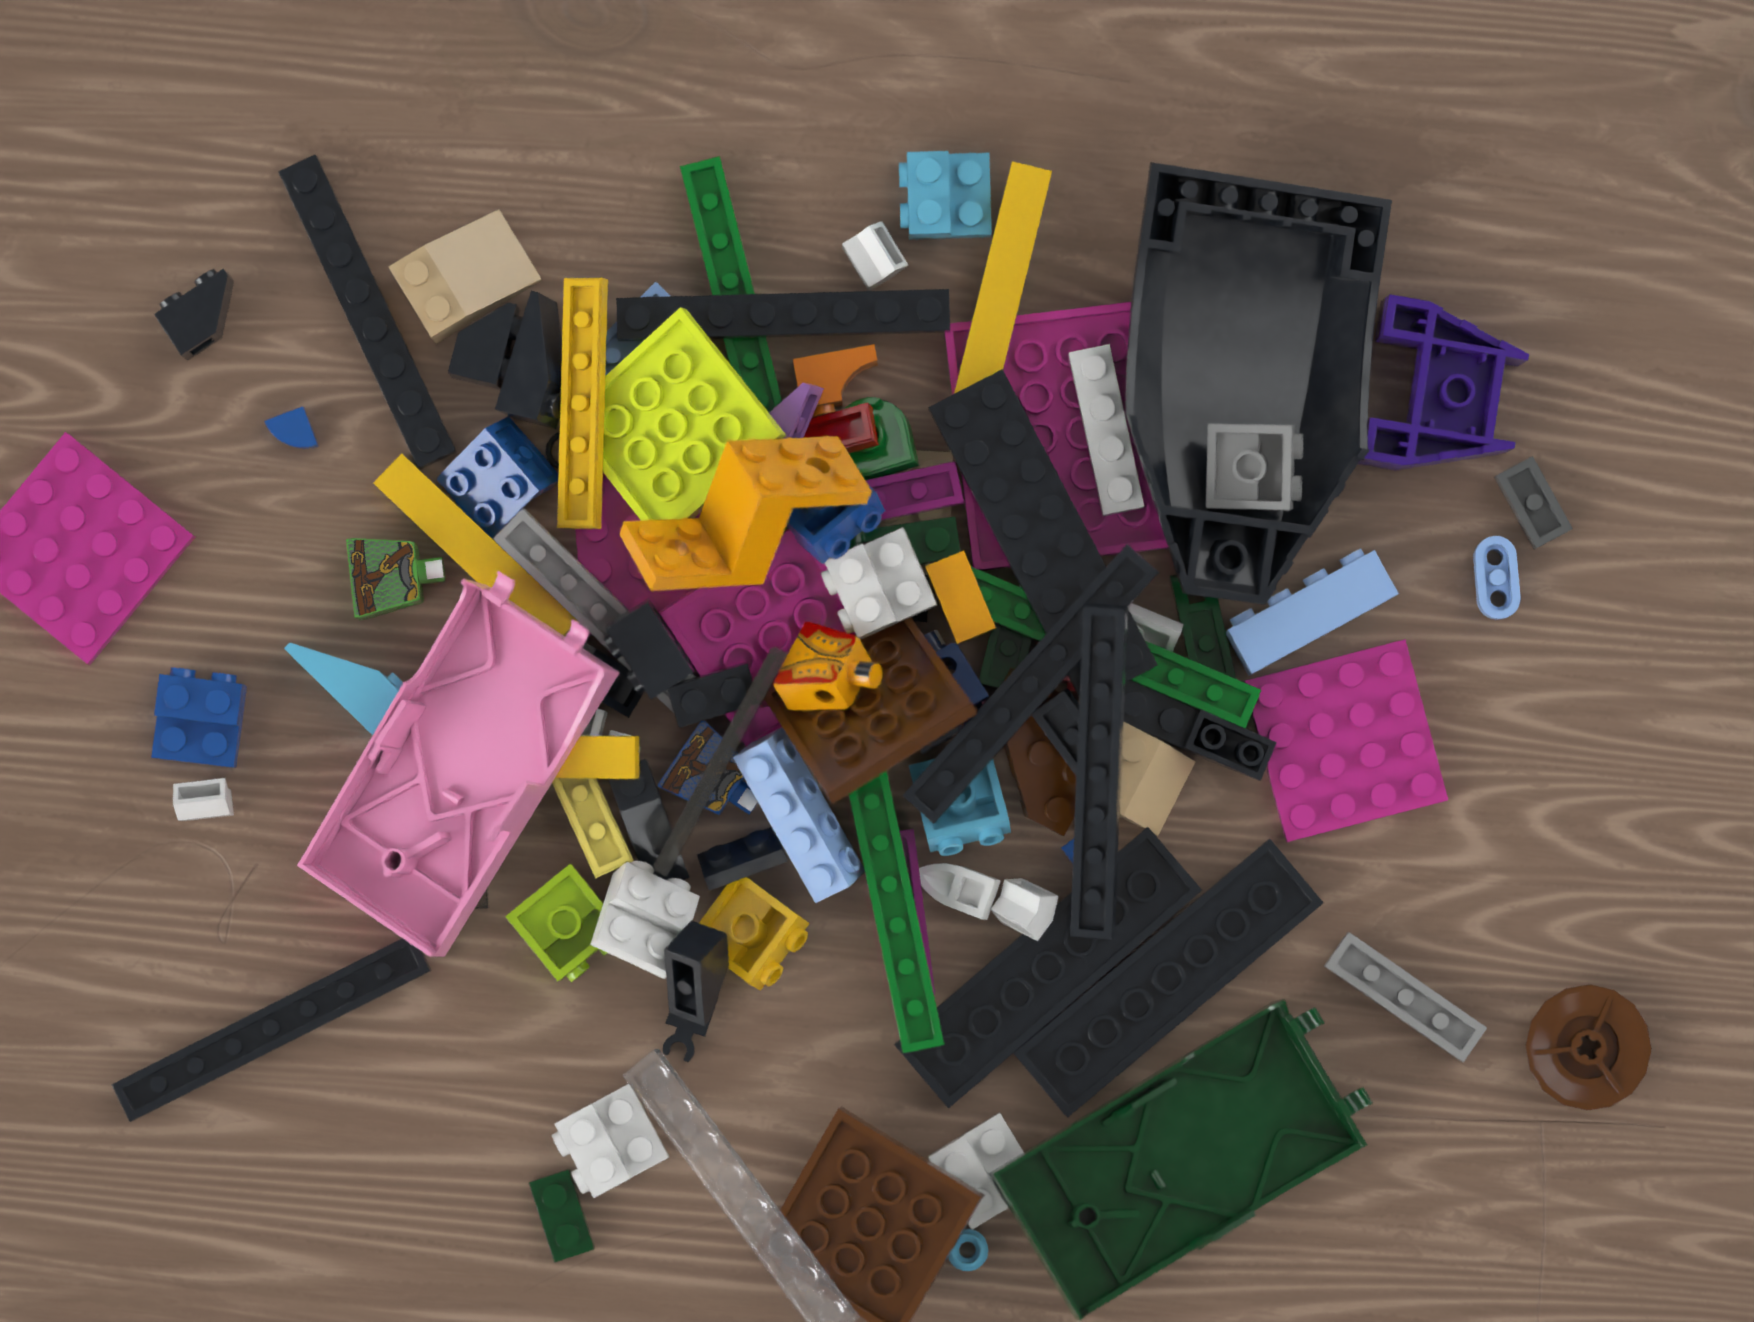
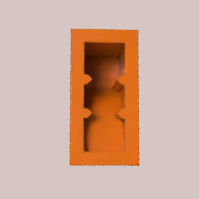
(833, 373)

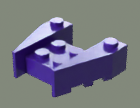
(1451, 390)

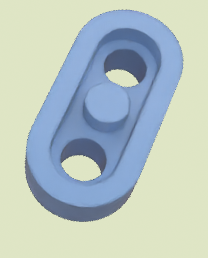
(1498, 578)

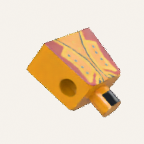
(825, 670)

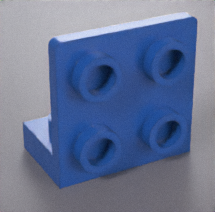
(497, 476)

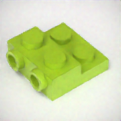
(560, 923)

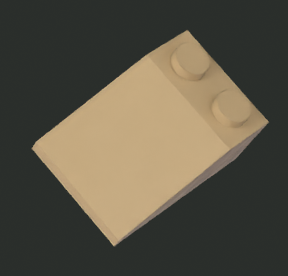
(465, 275)

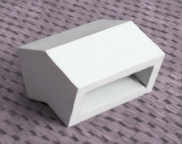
(874, 255)
(202, 799)
(1025, 907)

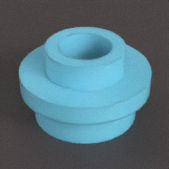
(979, 1257)

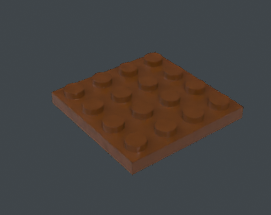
(884, 723)
(878, 1217)

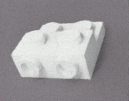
(878, 584)
(643, 916)
(609, 1141)
(974, 1157)

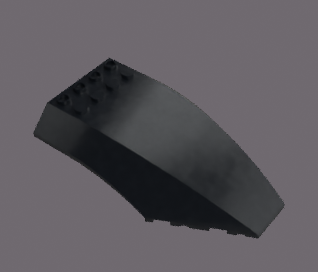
(1249, 313)

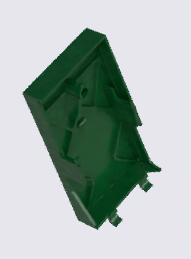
(1180, 1157)

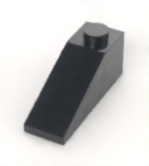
(534, 371)
(646, 818)

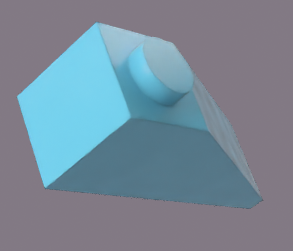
(357, 688)

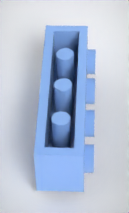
(1311, 612)
(799, 815)

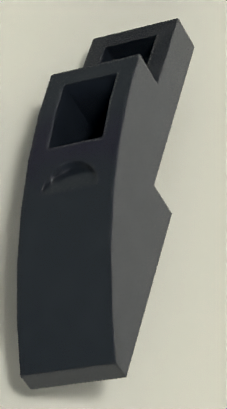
(1196, 731)

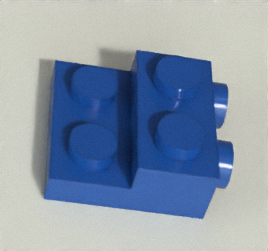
(829, 529)
(198, 718)

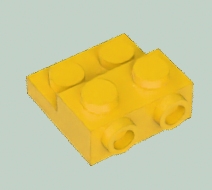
(757, 931)

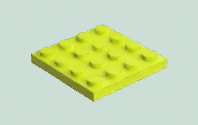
(671, 418)

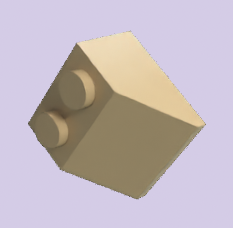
(1150, 778)

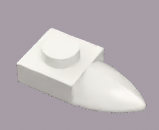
(960, 888)

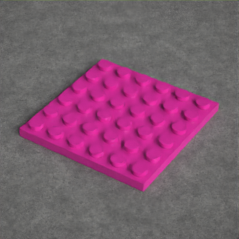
(1045, 386)

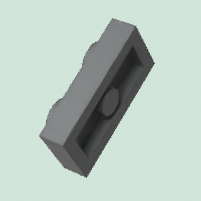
(1533, 502)

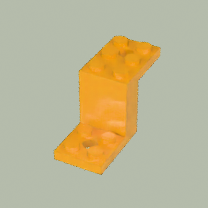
(744, 513)

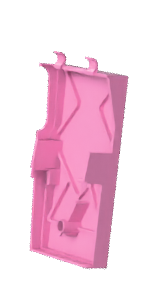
(458, 767)

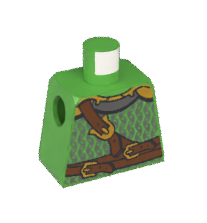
(388, 575)

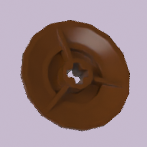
(1617, 1061)

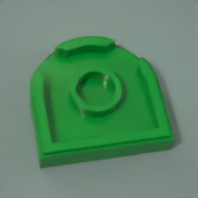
(895, 440)

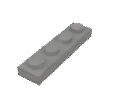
(1405, 997)

